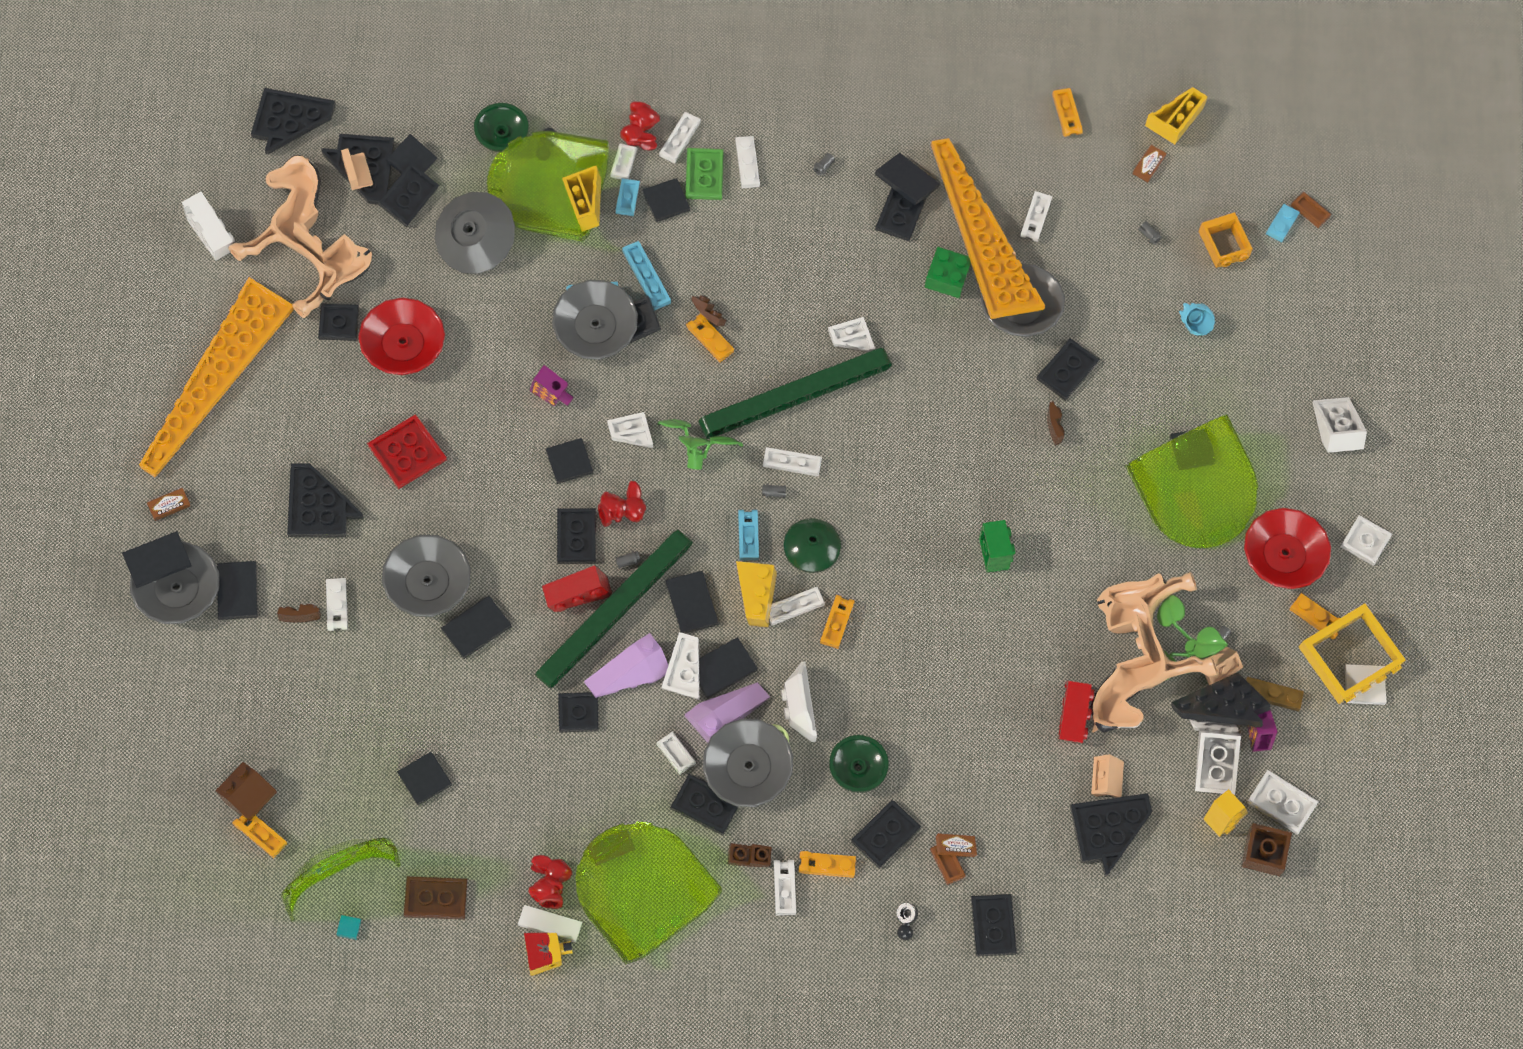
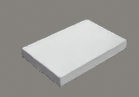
(1282, 802)

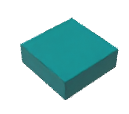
(348, 927)

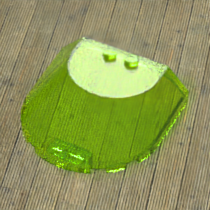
(531, 182)
(1198, 485)
(333, 861)
(642, 887)

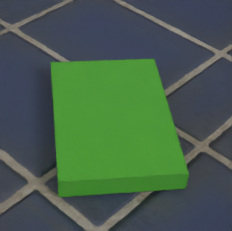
(704, 174)

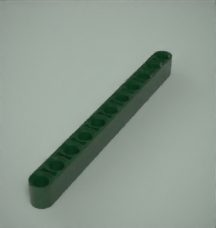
(795, 393)
(613, 609)

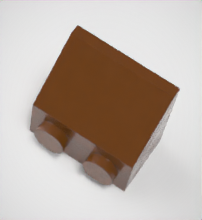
(245, 791)

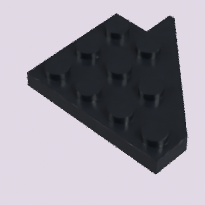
(288, 116)
(376, 152)
(316, 505)
(1224, 701)
(1108, 827)

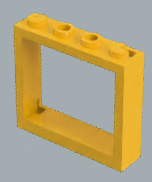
(1325, 673)

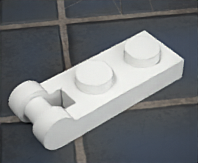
(1036, 215)
(336, 603)
(784, 888)

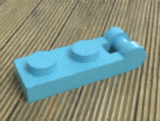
(748, 536)

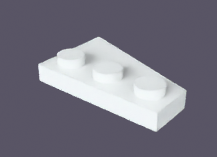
(683, 669)

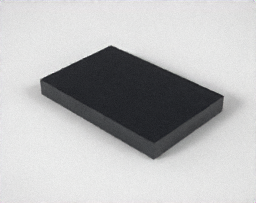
(907, 179)
(408, 194)
(899, 216)
(1067, 369)
(576, 535)
(156, 559)
(237, 590)
(691, 602)
(476, 627)
(724, 667)
(703, 806)
(885, 834)
(993, 925)

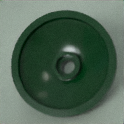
(500, 119)
(809, 555)
(862, 752)

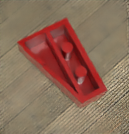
(577, 589)
(1075, 711)

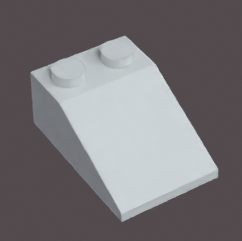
(1339, 425)
(1217, 761)

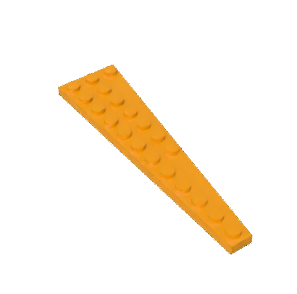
(997, 270)
(241, 337)

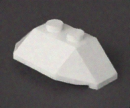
(799, 703)

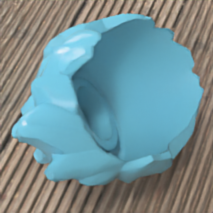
(1197, 318)

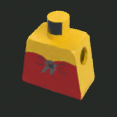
(545, 951)

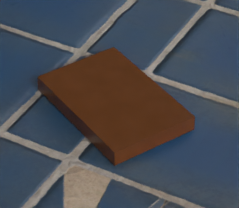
(435, 898)

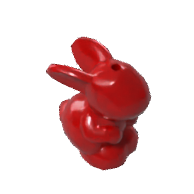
(641, 119)
(614, 507)
(548, 889)

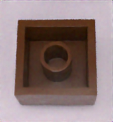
(1266, 849)

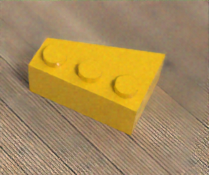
(1177, 116)
(585, 195)
(757, 590)
(1225, 813)

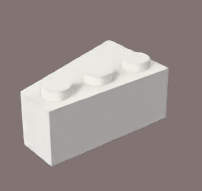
(207, 225)

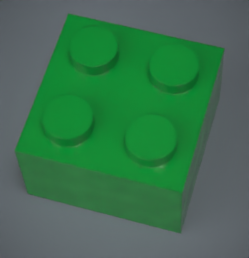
(948, 272)
(996, 546)

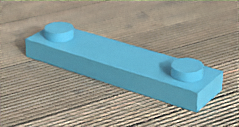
(646, 275)

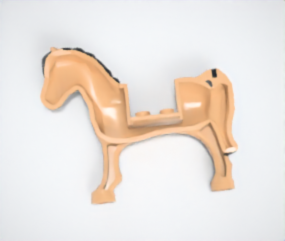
(291, 227)
(1130, 611)

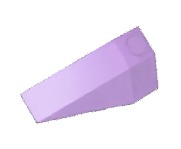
(636, 665)
(716, 712)

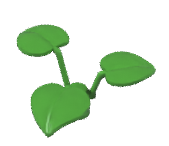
(694, 454)
(1208, 639)

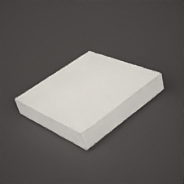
(1366, 540)
(1357, 673)

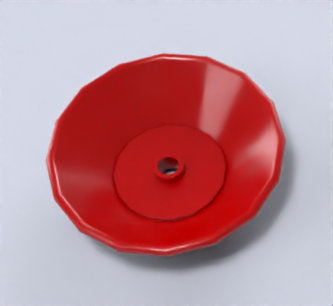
(399, 321)
(1289, 532)

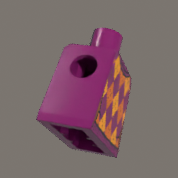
(550, 387)
(1263, 737)

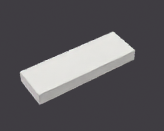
(680, 137)
(792, 461)
(795, 605)
(550, 923)

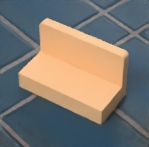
(356, 169)
(1227, 664)
(1107, 776)

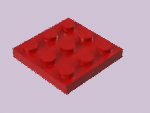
(407, 451)

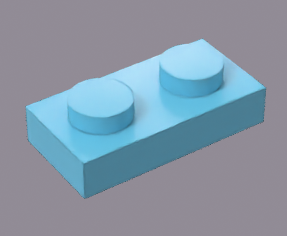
(627, 197)
(1282, 223)

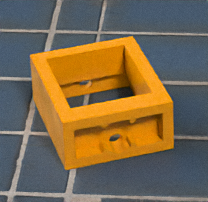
(1220, 224)

